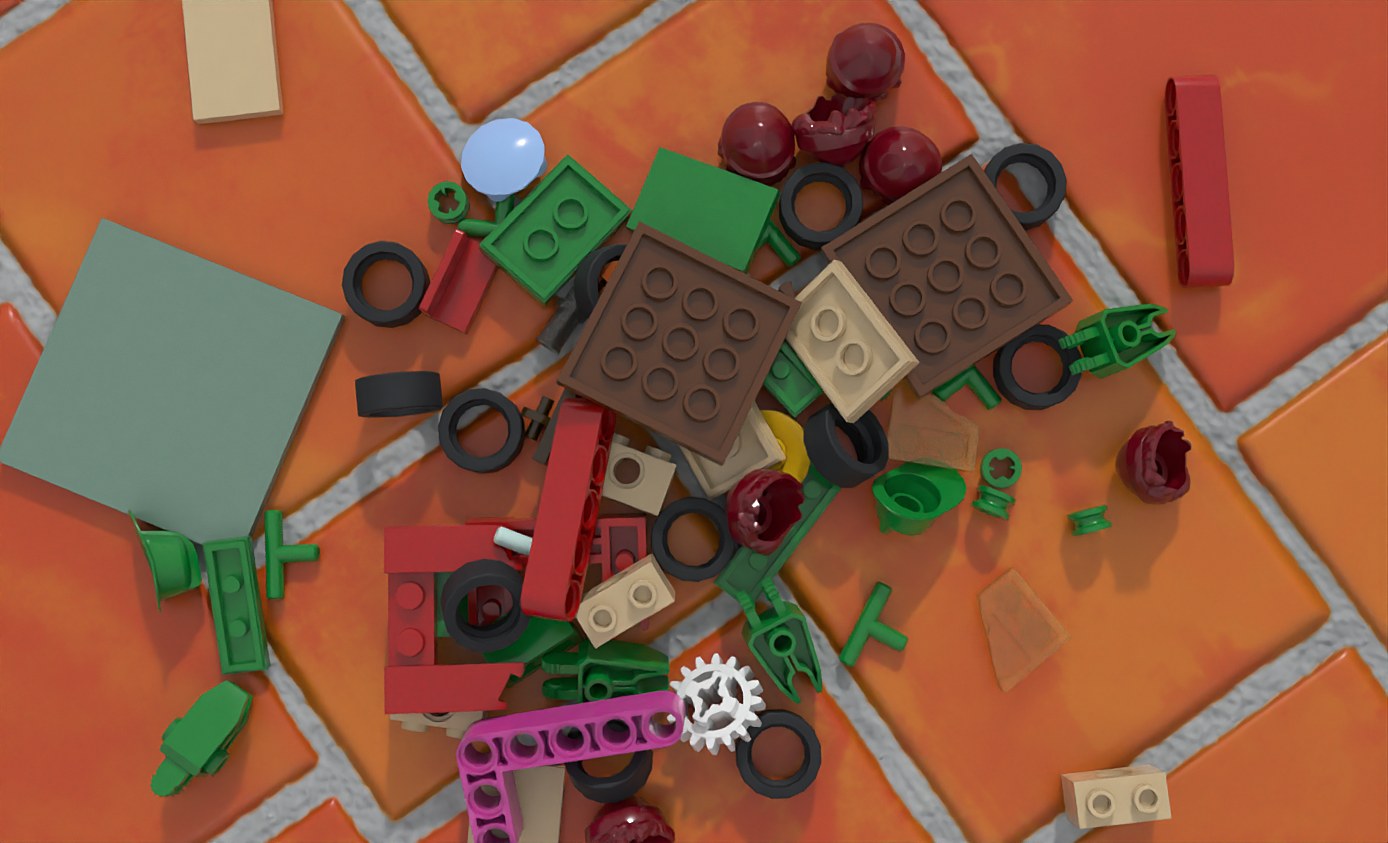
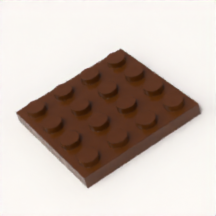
(950, 273)
(679, 343)

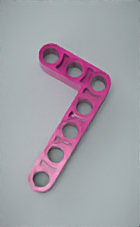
(553, 748)

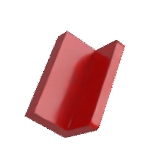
(459, 284)

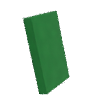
(705, 208)
(555, 230)

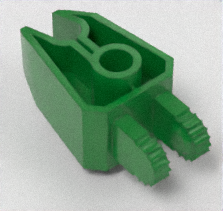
(1114, 339)
(780, 634)
(605, 671)
(201, 738)

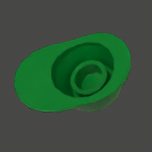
(915, 496)
(171, 561)

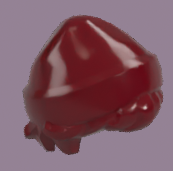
(865, 62)
(836, 128)
(758, 143)
(898, 162)
(1155, 464)
(763, 509)
(629, 822)

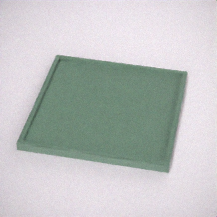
(170, 387)

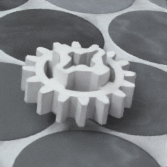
(720, 722)

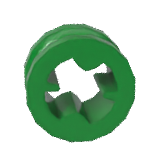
(435, 207)
(1001, 481)
(993, 502)
(1089, 520)

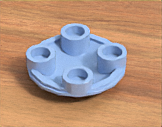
(503, 158)

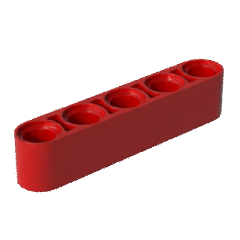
(1199, 181)
(568, 510)

